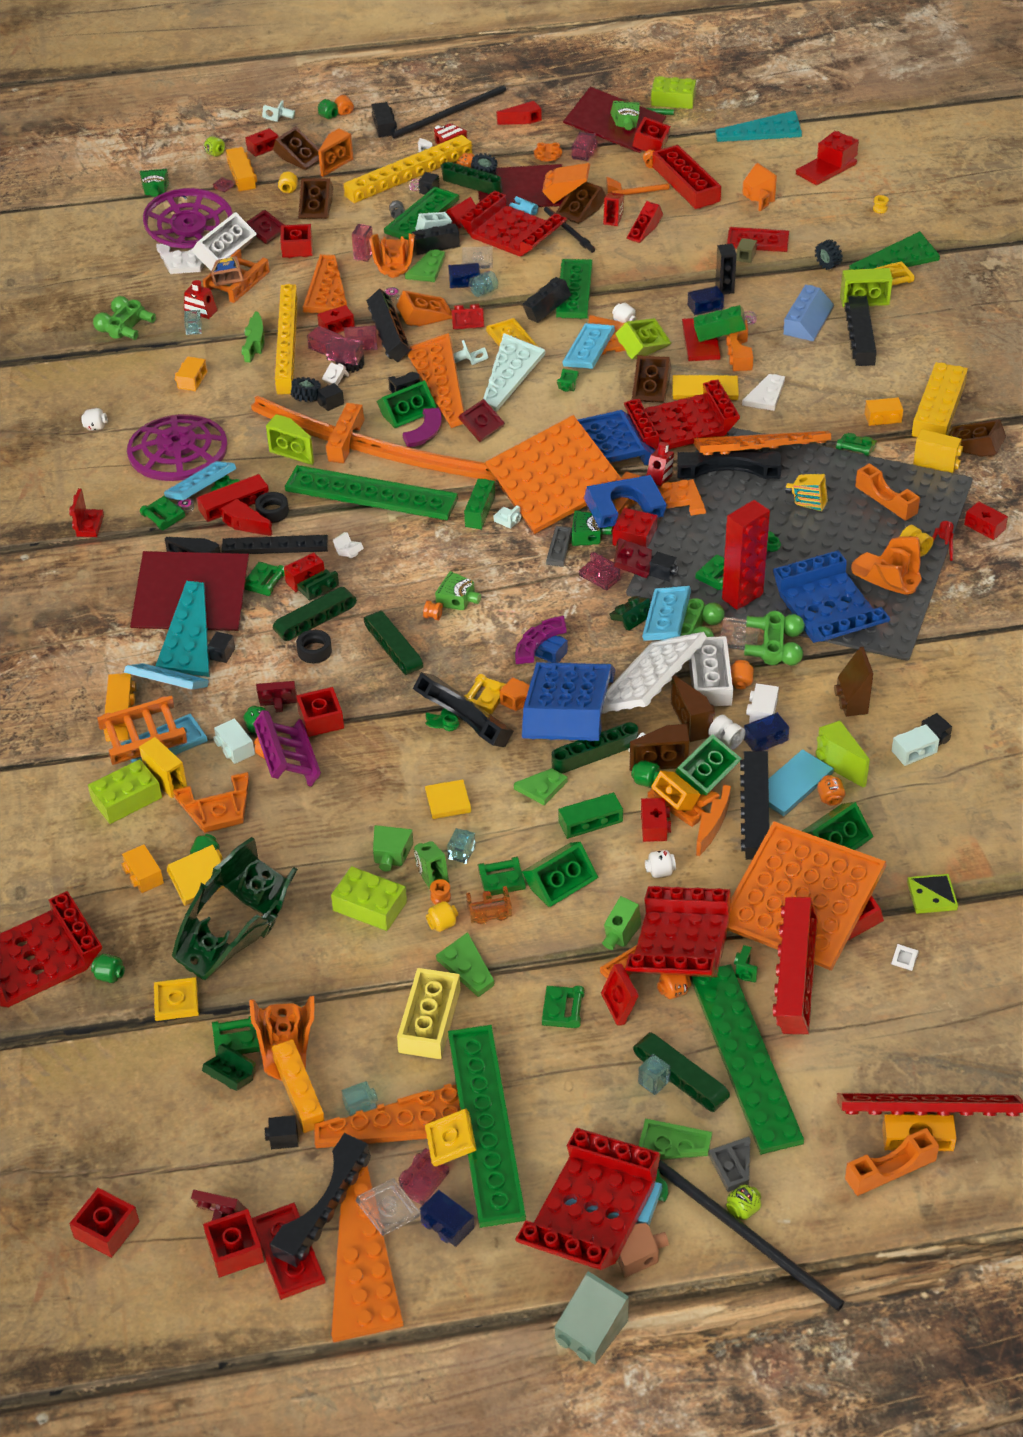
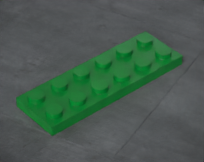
(432, 202)
(578, 278)

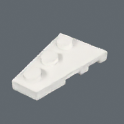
(766, 393)

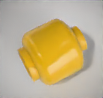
(288, 182)
(441, 916)

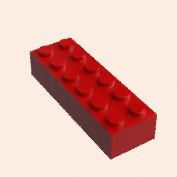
(686, 176)
(745, 554)
(795, 965)

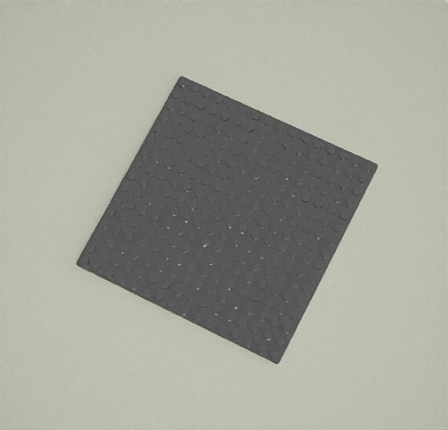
(847, 524)

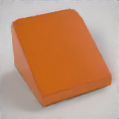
(612, 185)
(763, 199)
(704, 800)

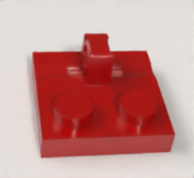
(619, 994)

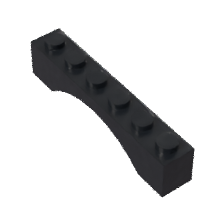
(763, 464)
(481, 721)
(296, 1237)

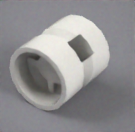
(726, 731)

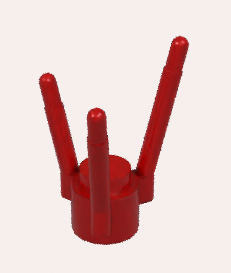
(945, 532)

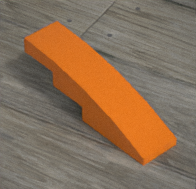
(712, 821)

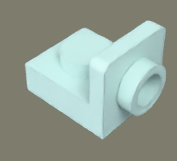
(508, 517)

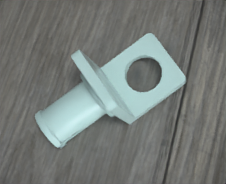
(278, 112)
(463, 354)

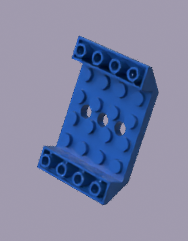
(617, 436)
(824, 583)
(566, 708)

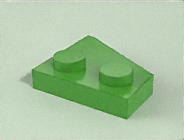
(542, 785)

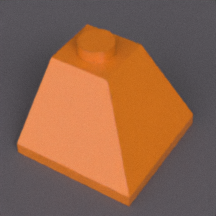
(759, 179)

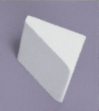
(424, 144)
(905, 957)

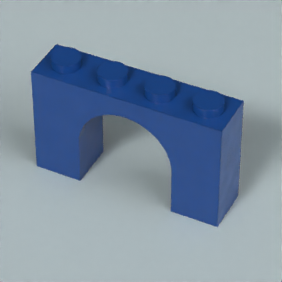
(639, 489)

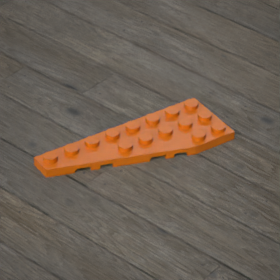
(756, 442)

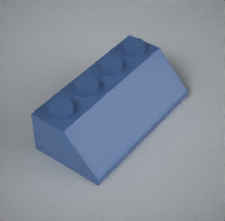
(808, 314)

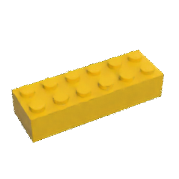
(940, 399)

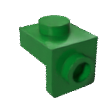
(568, 380)
(743, 968)

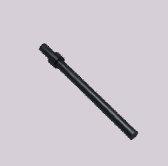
(584, 242)

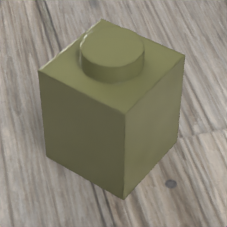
(746, 250)

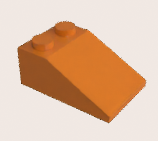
(335, 151)
(564, 180)
(422, 309)

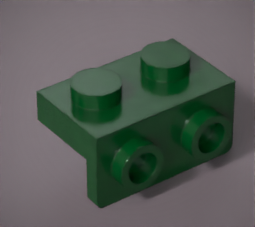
(318, 584)
(632, 612)
(230, 1068)

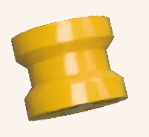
(880, 204)

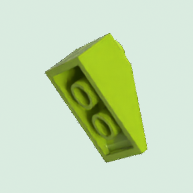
(642, 337)
(289, 439)
(843, 753)

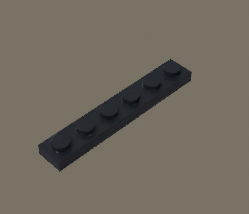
(276, 544)

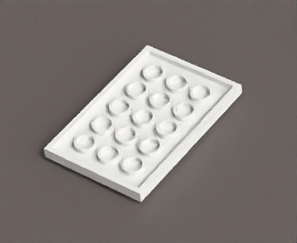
(651, 672)

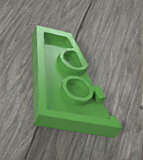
(427, 267)
(465, 960)
(674, 1140)

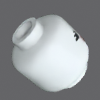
(624, 313)
(94, 419)
(660, 863)

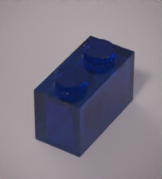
(461, 273)
(705, 300)
(766, 732)
(446, 1218)

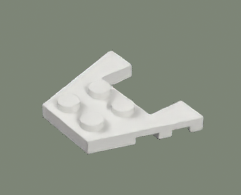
(179, 260)

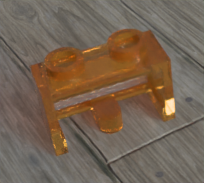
(489, 908)

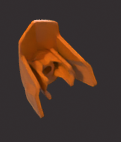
(392, 254)
(896, 567)
(270, 1026)

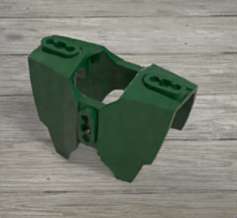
(240, 875)

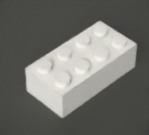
(224, 240)
(712, 672)

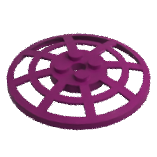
(180, 219)
(185, 443)

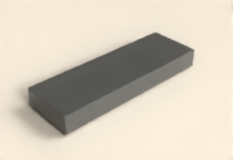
(559, 546)

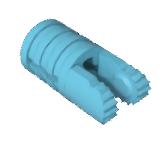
(525, 206)

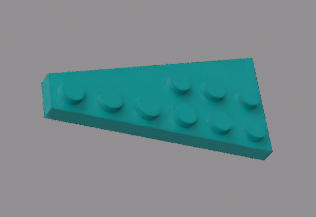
(772, 127)
(187, 637)

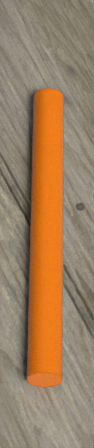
(643, 189)

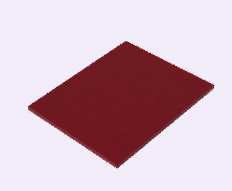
(594, 116)
(525, 183)
(163, 580)

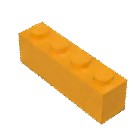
(241, 169)
(119, 697)
(297, 1085)

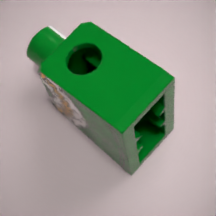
(154, 181)
(586, 531)

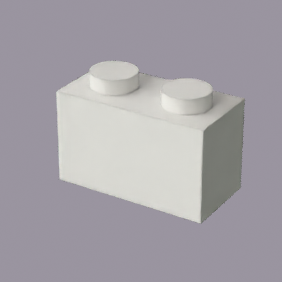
(763, 701)

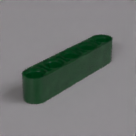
(471, 178)
(314, 613)
(393, 642)
(586, 752)
(684, 1072)

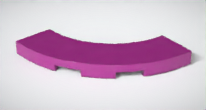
(426, 431)
(536, 636)

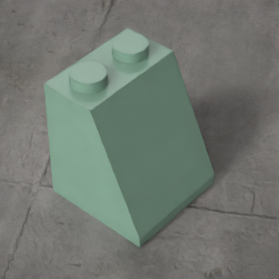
(592, 1318)

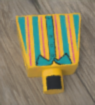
(809, 491)

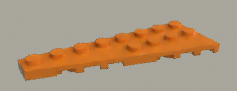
(437, 366)
(391, 1122)
(363, 1281)

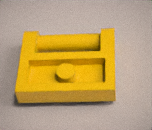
(897, 271)
(489, 697)

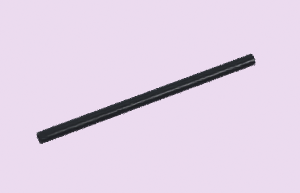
(442, 114)
(750, 1236)

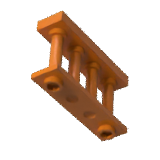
(250, 277)
(126, 752)

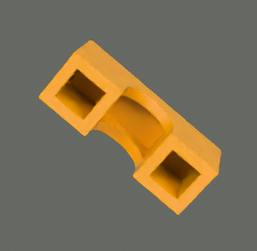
(898, 1127)

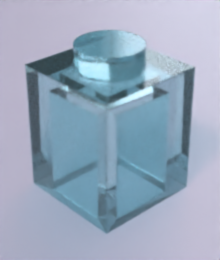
(193, 322)
(461, 845)
(654, 1074)
(359, 1098)

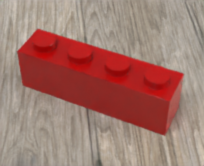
(244, 490)

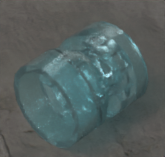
(483, 283)

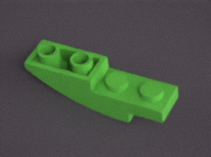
(255, 337)

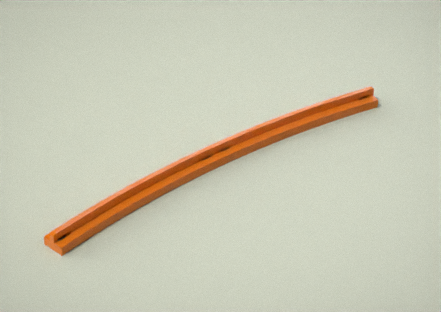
(386, 450)

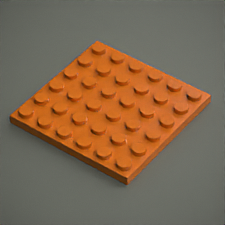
(551, 473)
(804, 866)

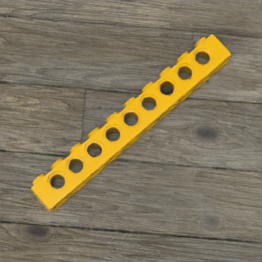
(406, 169)
(286, 339)

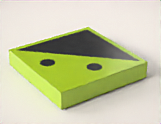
(932, 893)

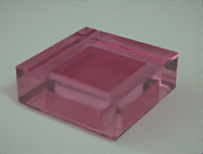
(223, 184)

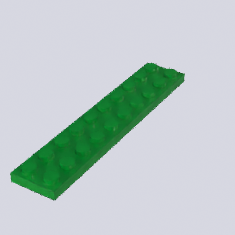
(372, 492)
(747, 1062)
(481, 1093)

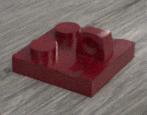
(265, 226)
(481, 420)
(632, 558)
(276, 694)
(218, 1204)

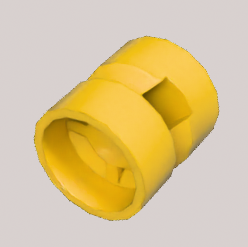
(925, 540)

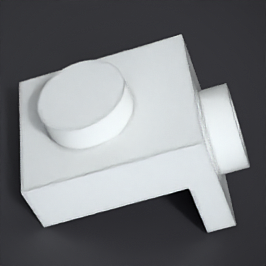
(335, 373)
(346, 547)

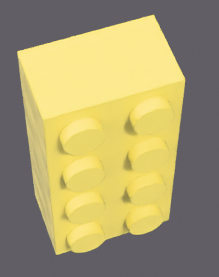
(428, 1013)

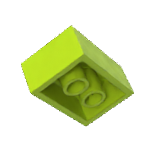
(673, 92)
(872, 283)
(124, 791)
(369, 898)

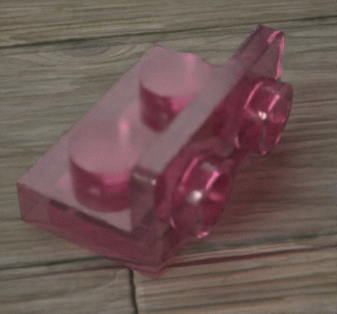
(600, 571)
(422, 1177)

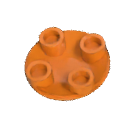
(548, 151)

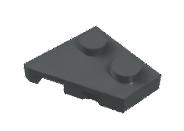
(732, 1163)

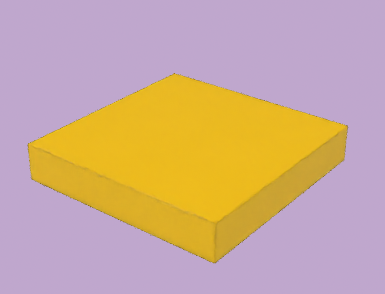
(447, 799)
(176, 999)
(450, 1137)

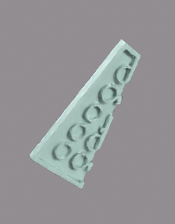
(510, 368)

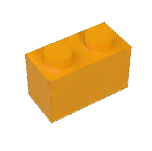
(191, 373)
(883, 411)
(675, 790)
(142, 869)

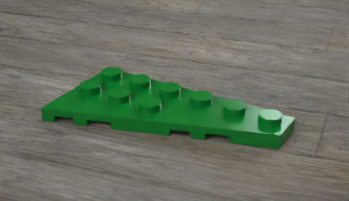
(911, 251)

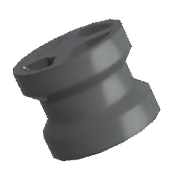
(396, 204)

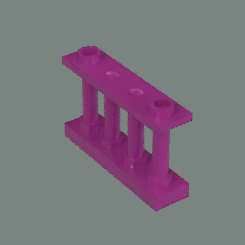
(275, 755)

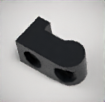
(402, 382)

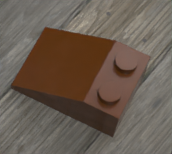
(296, 149)
(315, 198)
(582, 202)
(651, 378)
(980, 437)
(855, 685)
(691, 709)
(664, 746)

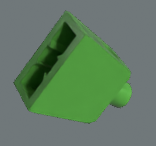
(391, 846)
(622, 923)

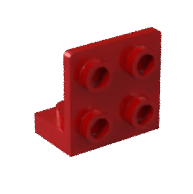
(467, 317)
(85, 521)

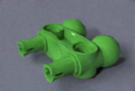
(125, 317)
(697, 613)
(774, 627)

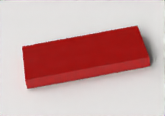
(820, 171)
(766, 238)
(698, 350)
(286, 1277)

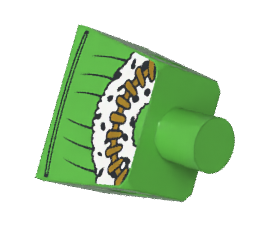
(625, 114)
(457, 592)
(428, 857)

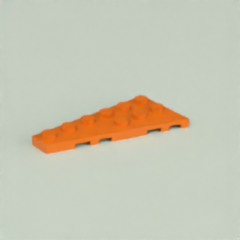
(325, 287)

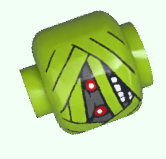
(214, 146)
(744, 1202)

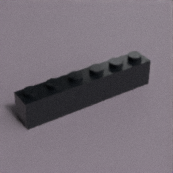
(388, 325)
(860, 331)
(755, 799)

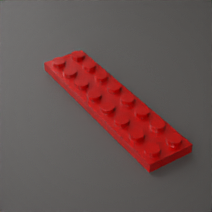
(923, 1103)

